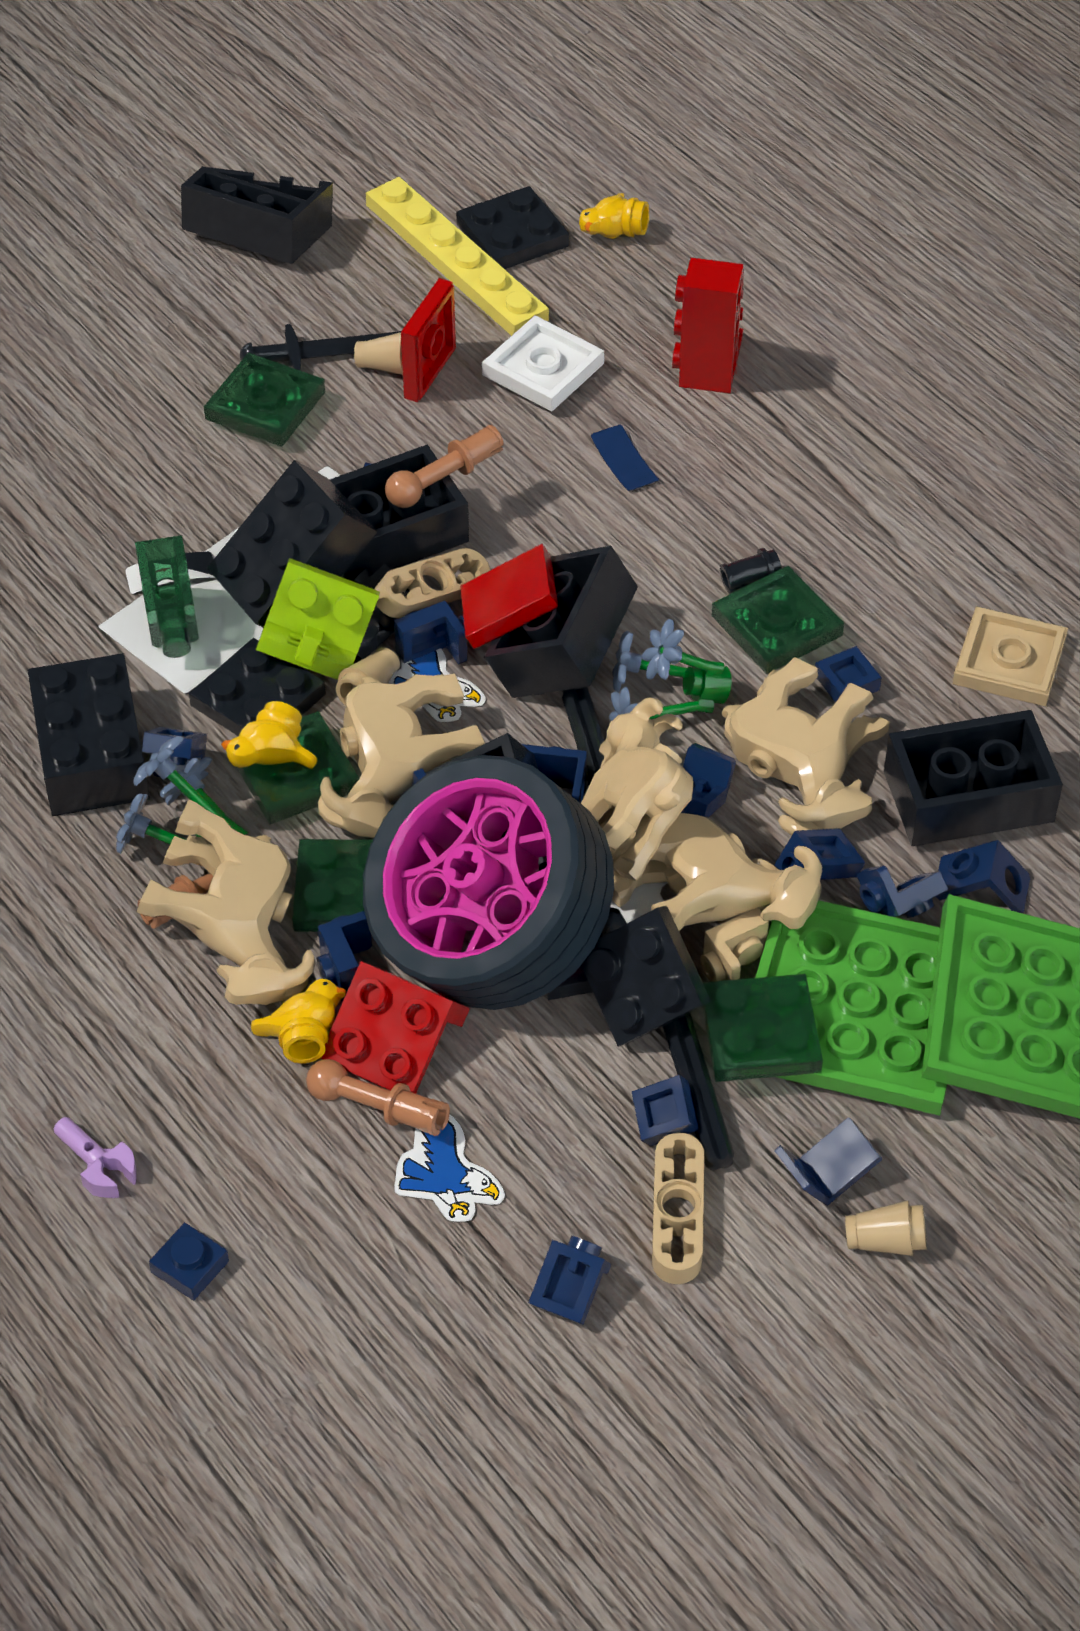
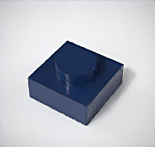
(847, 668)
(664, 1109)
(189, 1261)

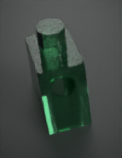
(167, 607)

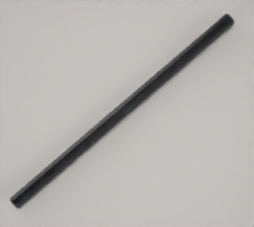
(681, 1032)

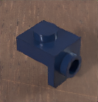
(430, 630)
(711, 779)
(909, 897)
(338, 943)

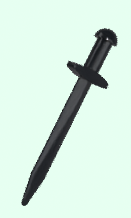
(295, 351)

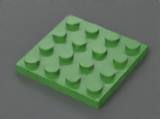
(868, 1000)
(1006, 1006)

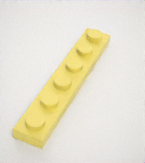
(455, 255)

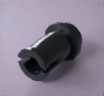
(749, 570)

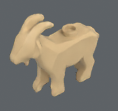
(390, 746)
(804, 749)
(638, 785)
(718, 878)
(237, 907)

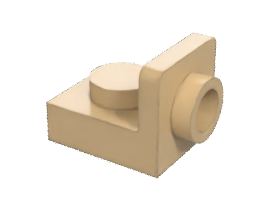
(733, 945)

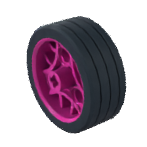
(449, 842)

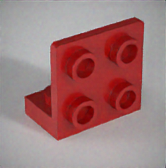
(389, 1028)

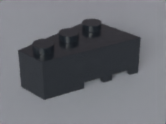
(256, 215)

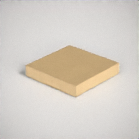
(1010, 656)

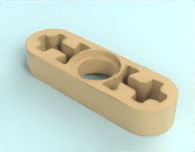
(421, 595)
(666, 1225)

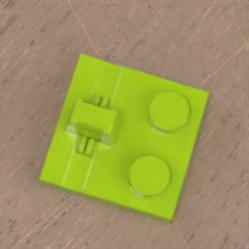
(317, 619)

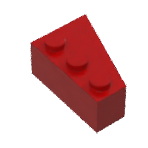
(708, 324)

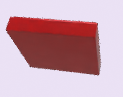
(428, 340)
(508, 596)

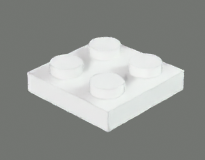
(543, 363)

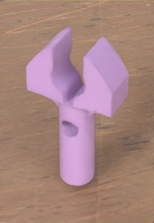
(97, 1158)

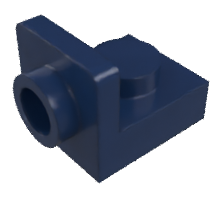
(191, 747)
(831, 846)
(569, 1279)

